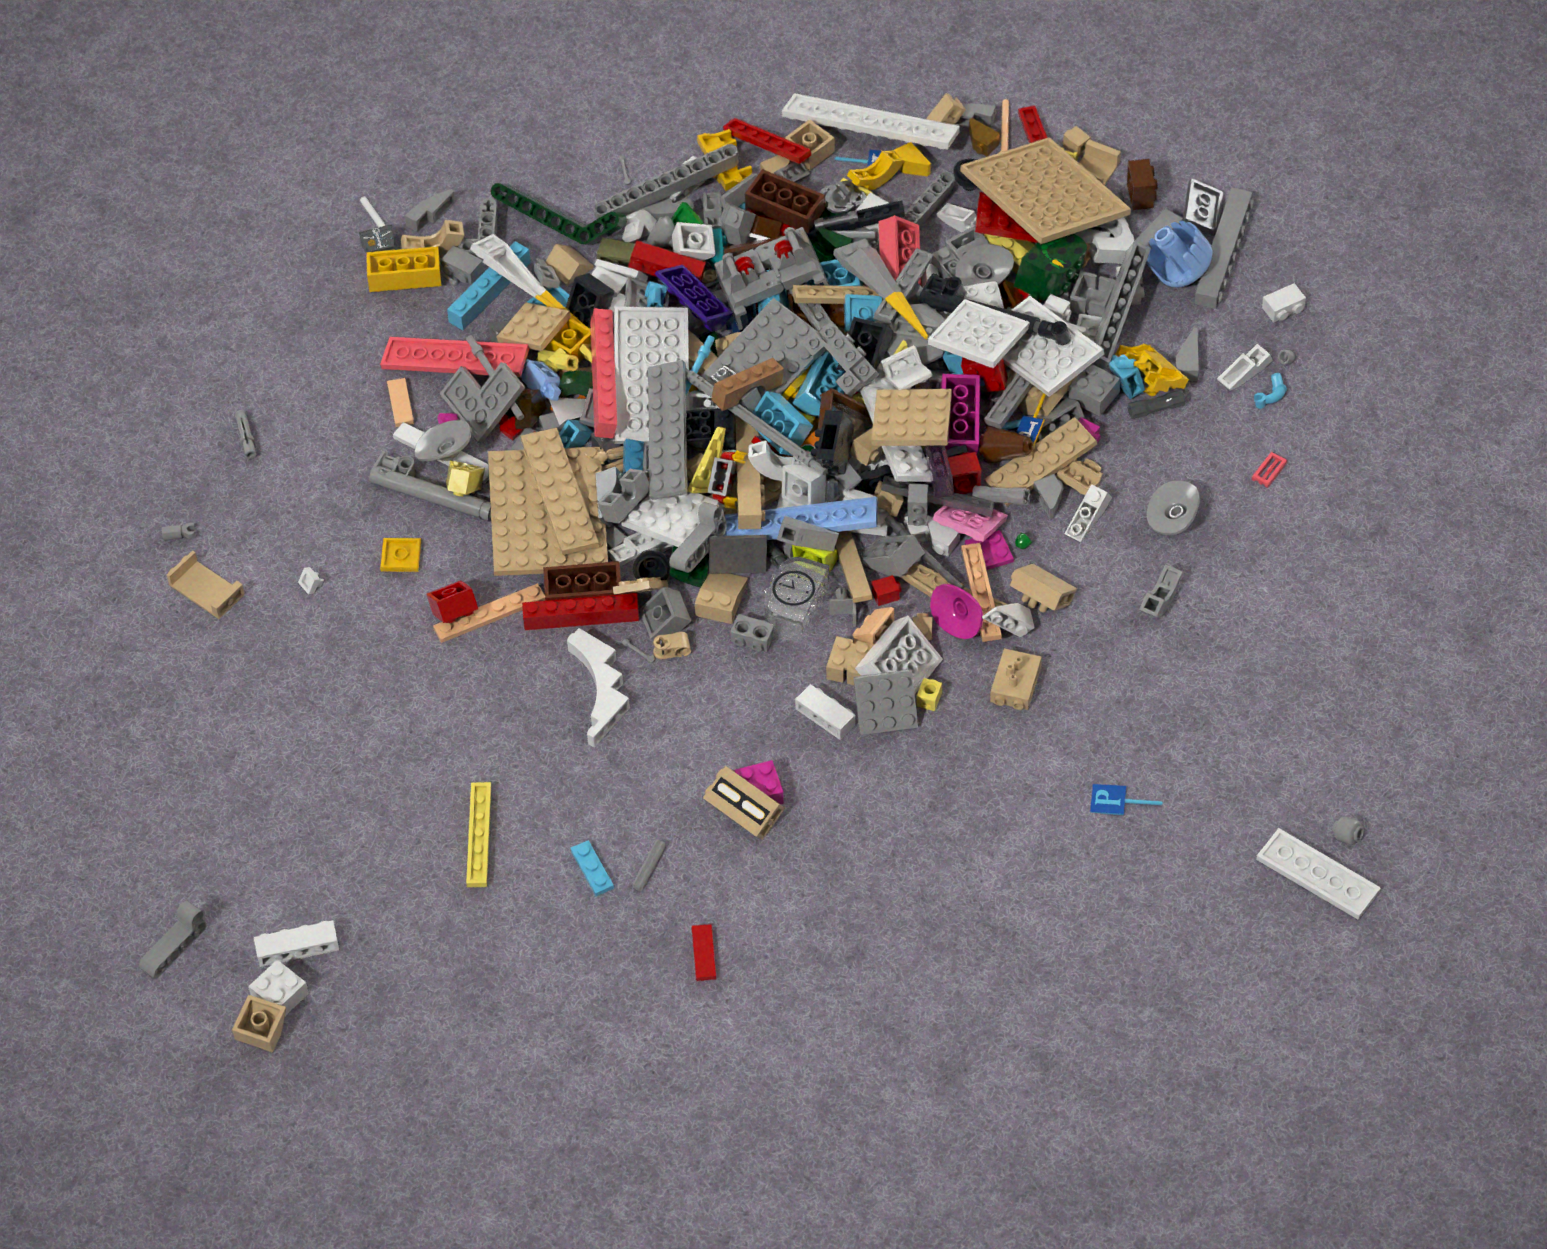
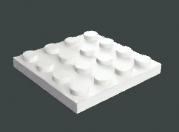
(978, 333)
(668, 518)

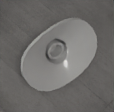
(984, 265)
(443, 441)
(1173, 507)

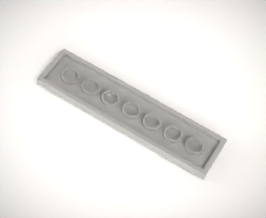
(667, 430)

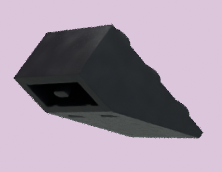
(703, 423)

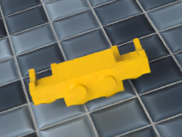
(711, 142)
(1160, 372)

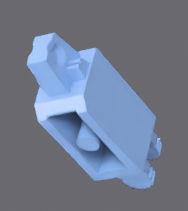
(540, 376)

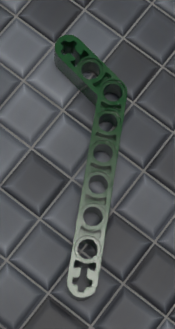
(552, 216)

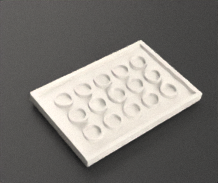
(1043, 360)

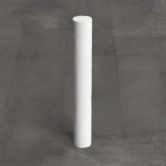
(372, 212)

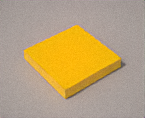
(400, 555)

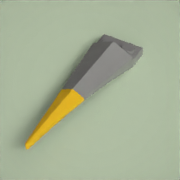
(869, 267)

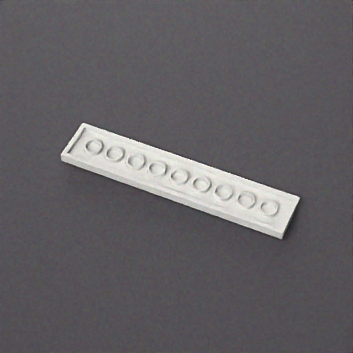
(871, 121)
(905, 462)

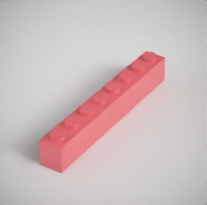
(603, 373)

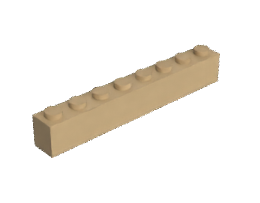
(748, 481)

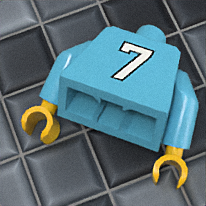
(1129, 374)

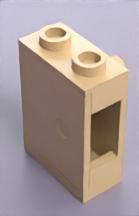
(1042, 587)
(1015, 679)

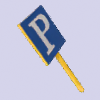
(1032, 426)

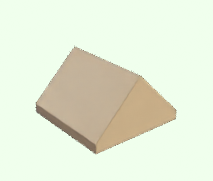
(567, 263)

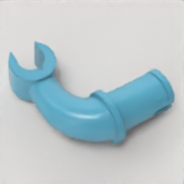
(1277, 392)

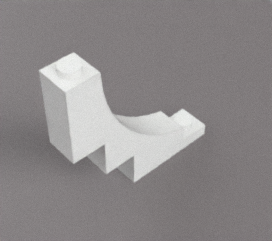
(609, 703)

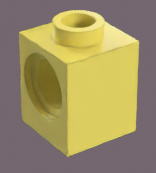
(926, 700)

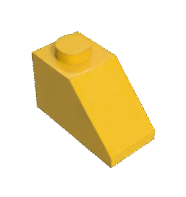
(914, 161)

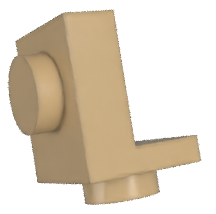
(924, 624)

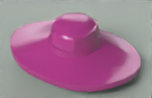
(956, 611)

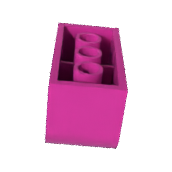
(964, 410)

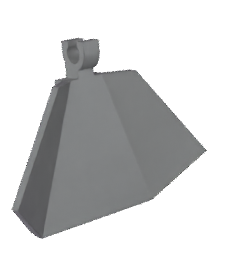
(905, 331)

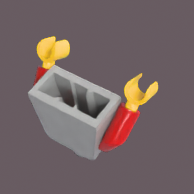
(723, 477)

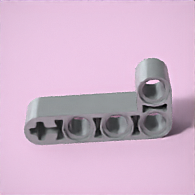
(487, 224)
(697, 543)
(174, 942)

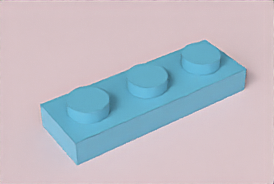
(592, 868)

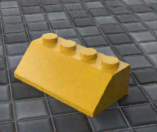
(403, 269)

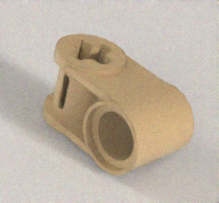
(672, 644)

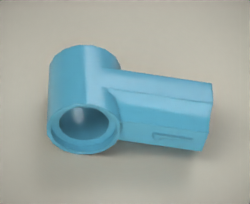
(655, 294)

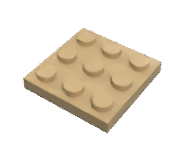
(534, 326)

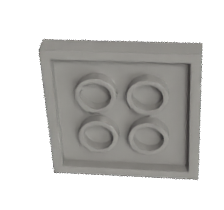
(885, 702)

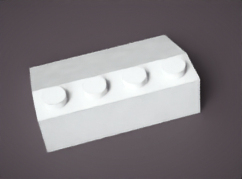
(901, 649)

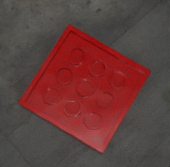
(995, 221)

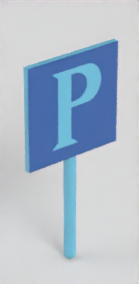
(1111, 799)

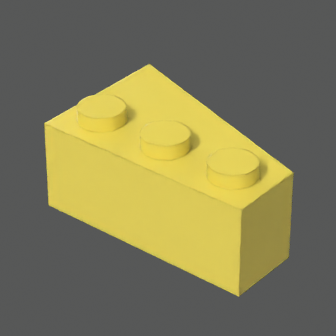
(464, 478)

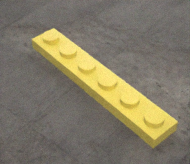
(478, 834)

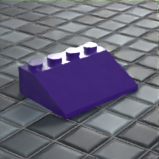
(695, 296)

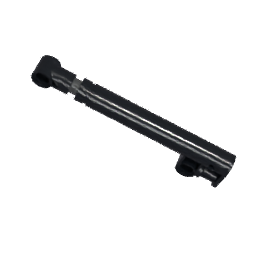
(949, 293)

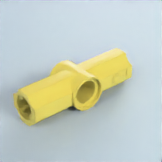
(558, 360)

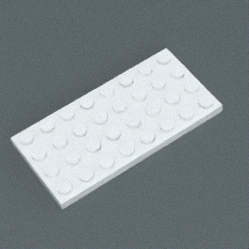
(644, 340)

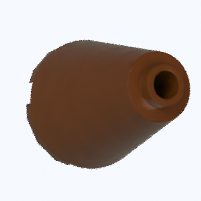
(1003, 445)

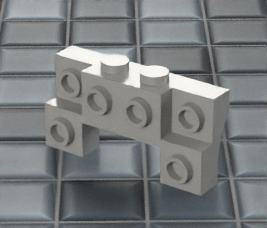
(841, 347)

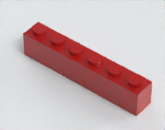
(580, 611)

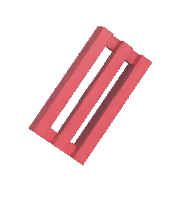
(1262, 480)

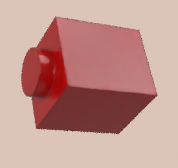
(885, 590)

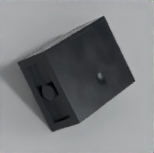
(834, 442)

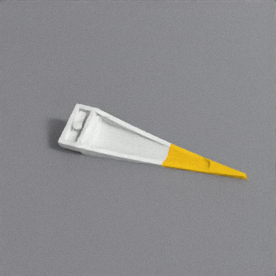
(505, 262)

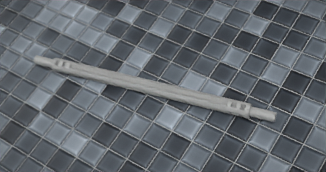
(759, 425)

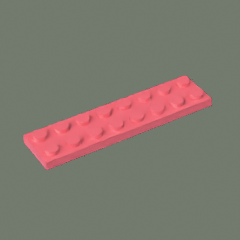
(449, 355)

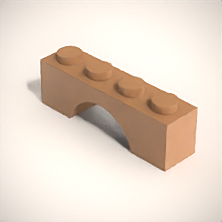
(731, 389)

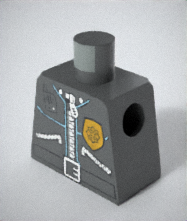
(378, 239)

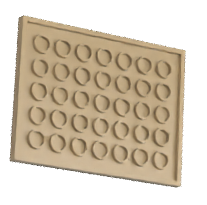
(1045, 190)
(519, 520)

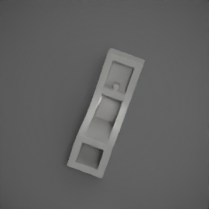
(1163, 593)

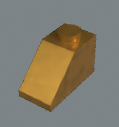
(983, 138)

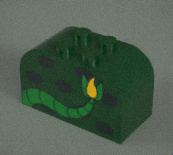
(1051, 266)

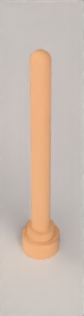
(1005, 125)

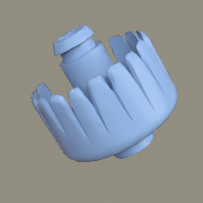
(1179, 254)

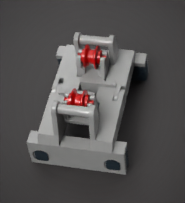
(791, 264)

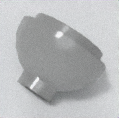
(662, 233)

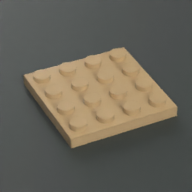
(911, 417)

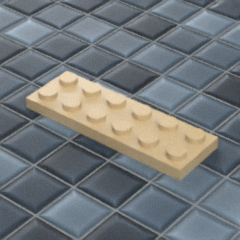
(1045, 459)

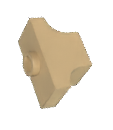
(888, 501)

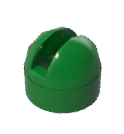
(1022, 541)

